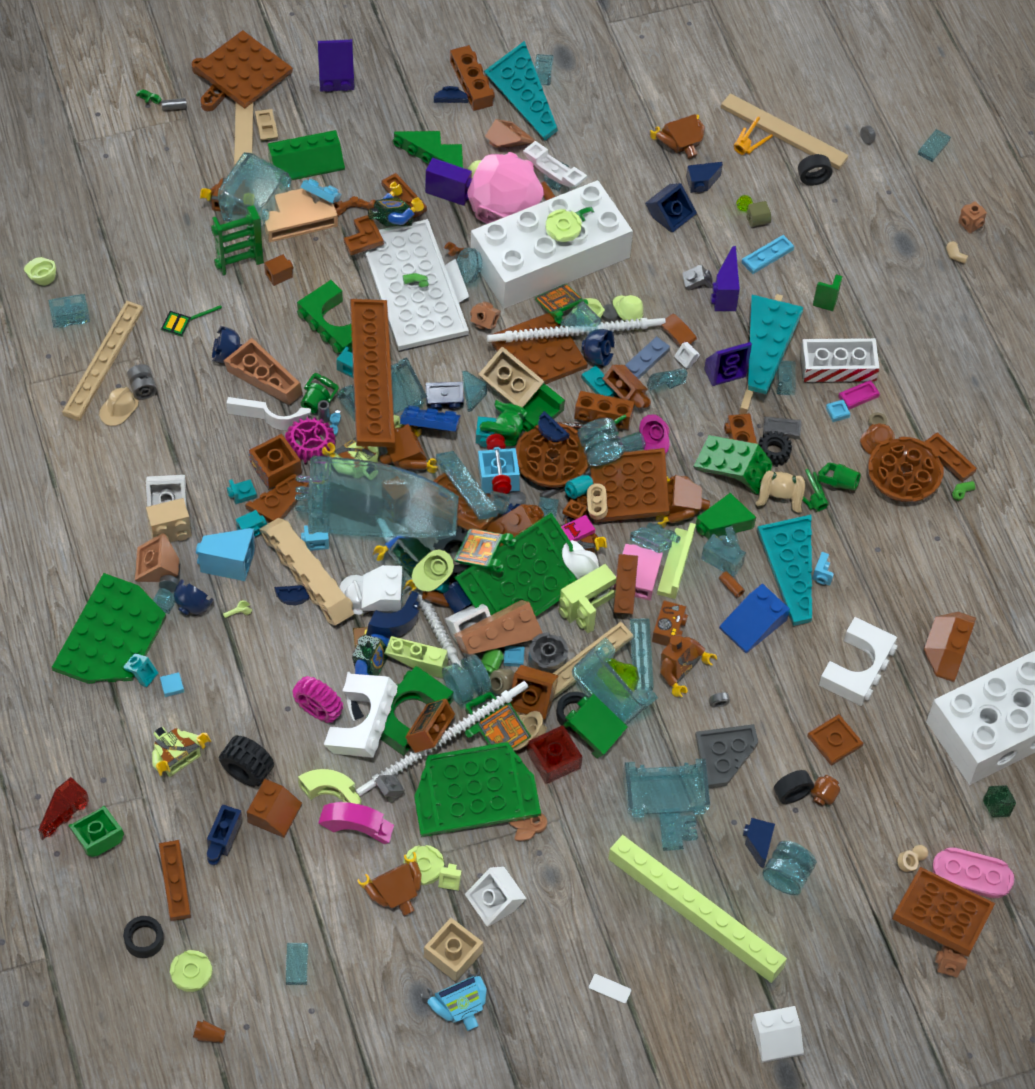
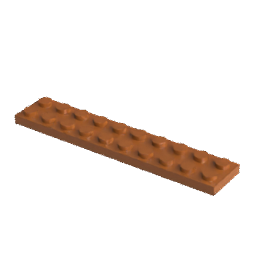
(372, 373)

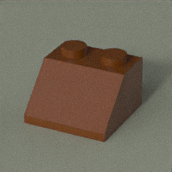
(540, 691)
(273, 808)

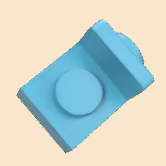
(315, 541)
(821, 571)

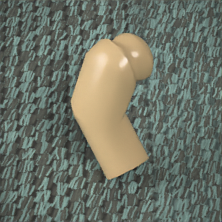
(953, 252)

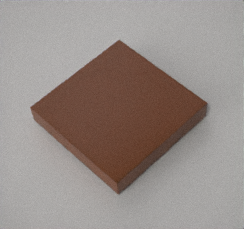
(835, 739)

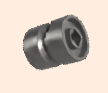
(141, 381)

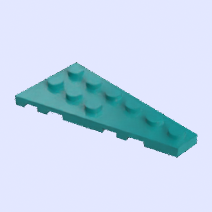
(520, 84)
(770, 334)
(790, 558)

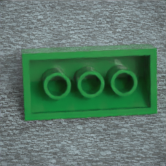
(308, 155)

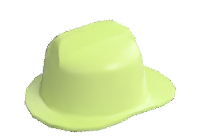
(432, 570)

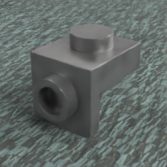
(697, 277)
(389, 787)

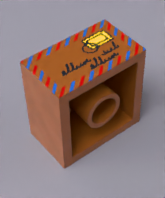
(275, 461)

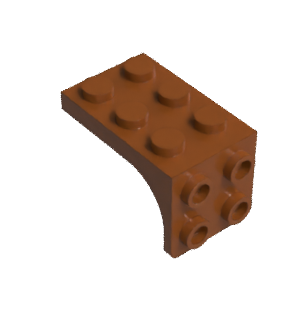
(516, 520)

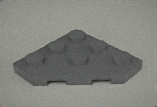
(725, 751)

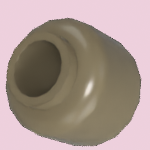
(501, 680)

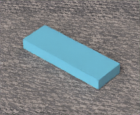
(767, 254)

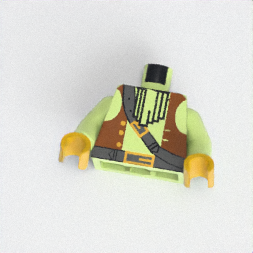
(352, 451)
(176, 749)

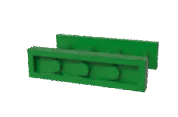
(254, 241)

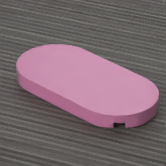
(974, 872)

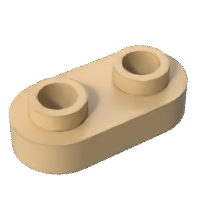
(598, 502)

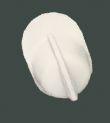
(579, 560)
(352, 588)

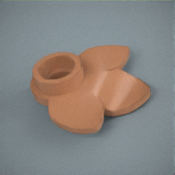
(527, 827)

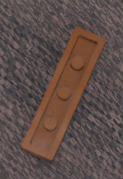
(174, 880)

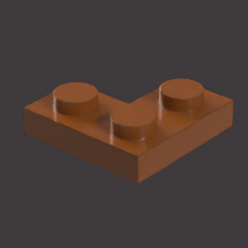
(367, 237)

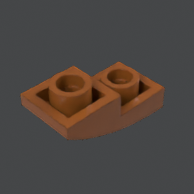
(678, 330)
(577, 507)

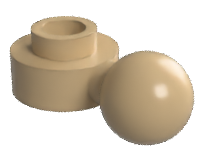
(909, 859)

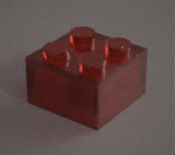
(554, 754)

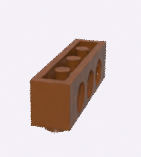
(472, 78)

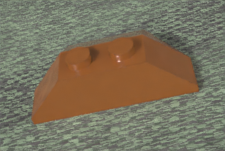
(948, 643)

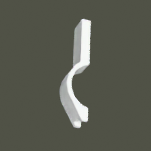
(259, 410)

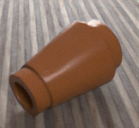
(208, 1032)

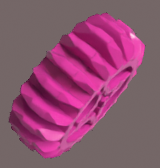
(307, 433)
(317, 699)

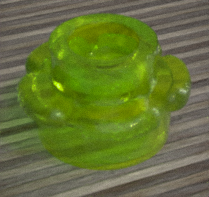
(743, 202)

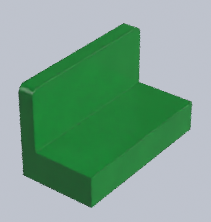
(827, 295)

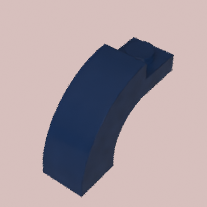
(395, 623)

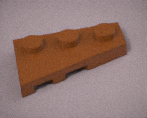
(277, 501)

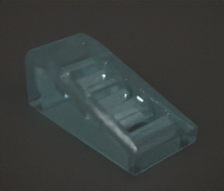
(544, 70)

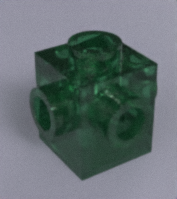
(999, 801)

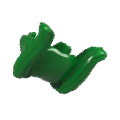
(508, 423)

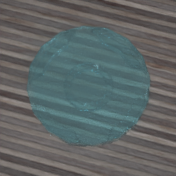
(469, 264)

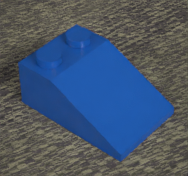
(755, 618)

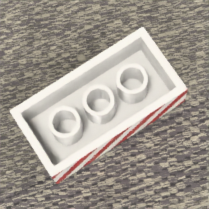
(839, 360)

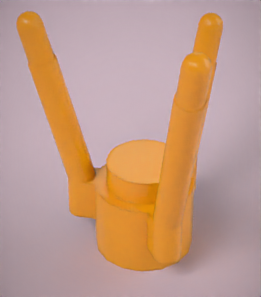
(743, 144)

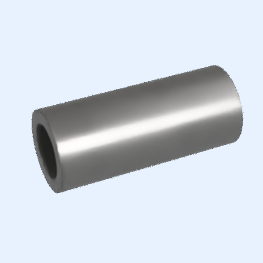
(173, 104)
(323, 411)

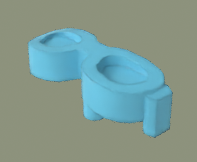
(334, 421)

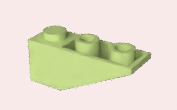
(416, 654)

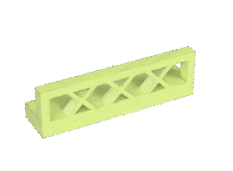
(676, 563)

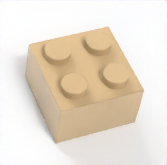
(170, 519)
(453, 949)

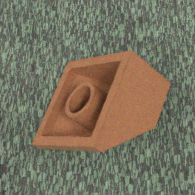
(507, 134)
(156, 560)

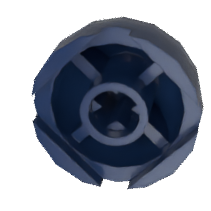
(225, 344)
(598, 346)
(191, 599)

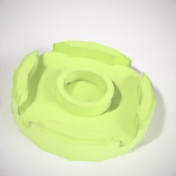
(563, 225)
(429, 862)
(191, 971)

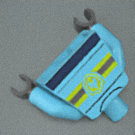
(459, 1000)

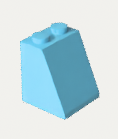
(227, 554)

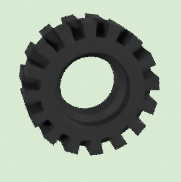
(777, 440)

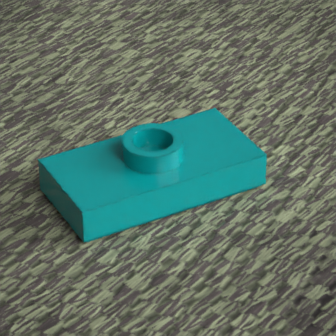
(594, 380)

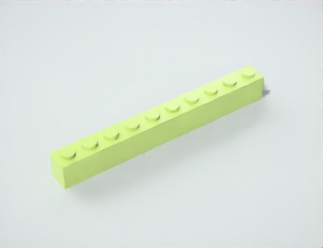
(697, 908)

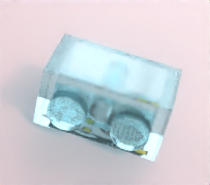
(69, 310)
(723, 555)

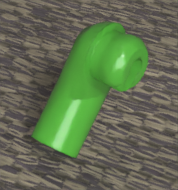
(415, 277)
(961, 488)

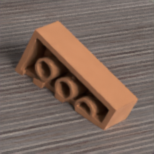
(261, 370)
(501, 629)

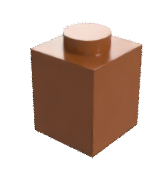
(278, 269)

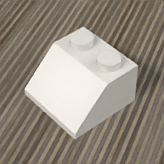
(165, 489)
(382, 589)
(466, 618)
(495, 895)
(778, 1034)

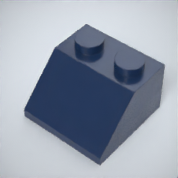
(671, 207)

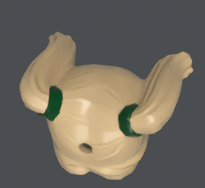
(782, 486)

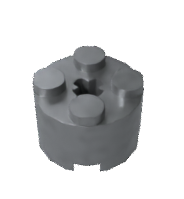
(547, 652)

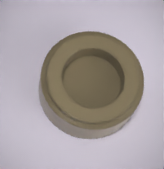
(876, 418)

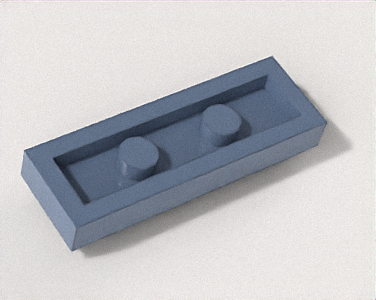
(648, 357)

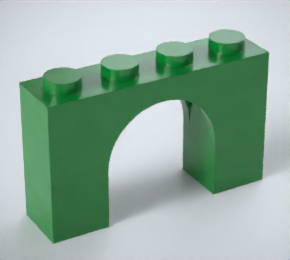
(315, 306)
(414, 686)

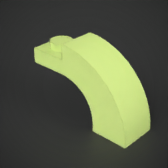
(328, 782)

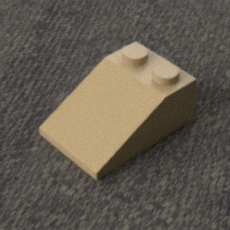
(510, 378)

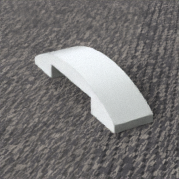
(553, 168)

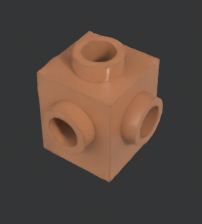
(972, 217)
(484, 315)
(950, 961)

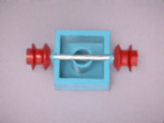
(498, 466)

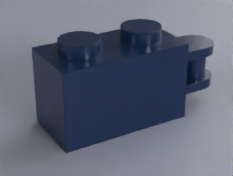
(223, 833)

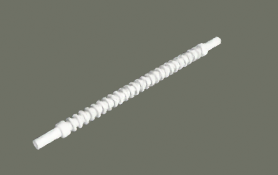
(508, 336)
(434, 621)
(506, 696)

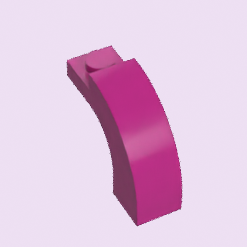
(356, 817)

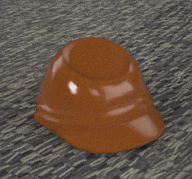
(875, 435)

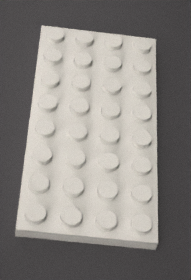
(415, 313)

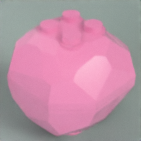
(503, 187)

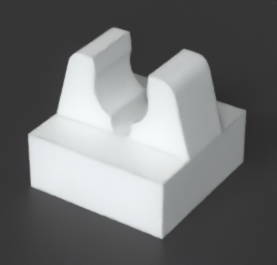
(687, 355)

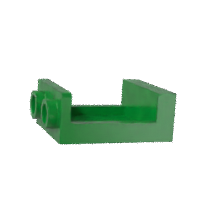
(543, 400)
(595, 724)

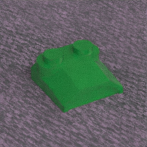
(97, 832)

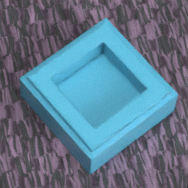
(838, 411)
(514, 656)
(172, 684)

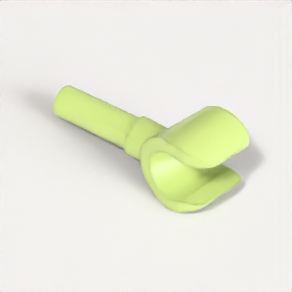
(241, 607)

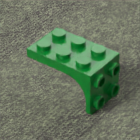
(734, 459)

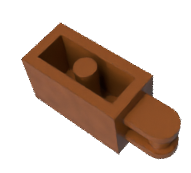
(627, 385)

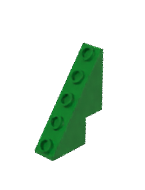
(428, 146)

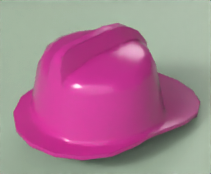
(655, 432)

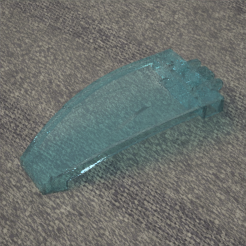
(375, 500)

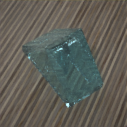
(581, 316)
(474, 390)

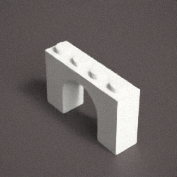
(858, 685)
(364, 738)

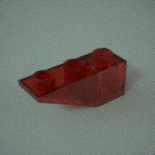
(64, 803)

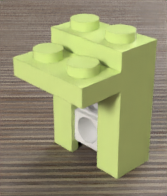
(584, 595)

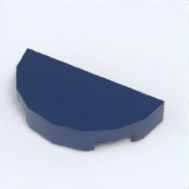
(450, 94)
(551, 429)
(292, 595)

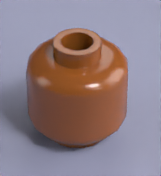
(825, 790)

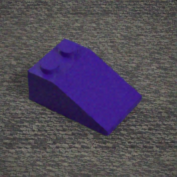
(336, 65)
(727, 286)
(728, 364)

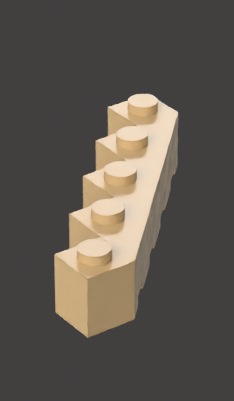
(307, 571)

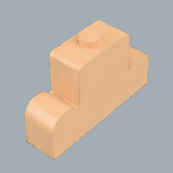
(299, 215)

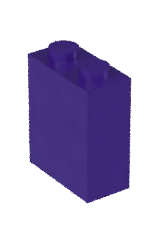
(447, 181)

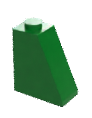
(723, 514)

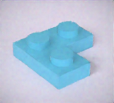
(328, 193)

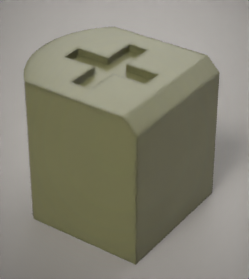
(758, 214)

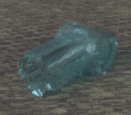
(633, 442)

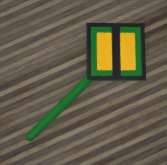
(177, 323)

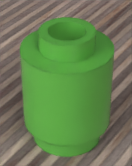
(492, 660)

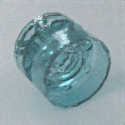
(601, 441)
(467, 679)
(789, 867)

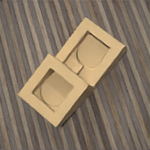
(266, 124)

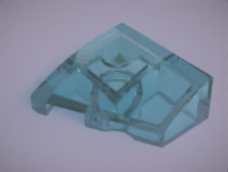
(671, 378)

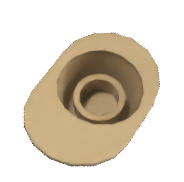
(118, 407)
(534, 725)

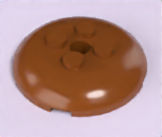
(907, 454)
(535, 456)

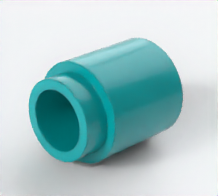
(578, 486)

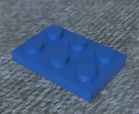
(430, 418)

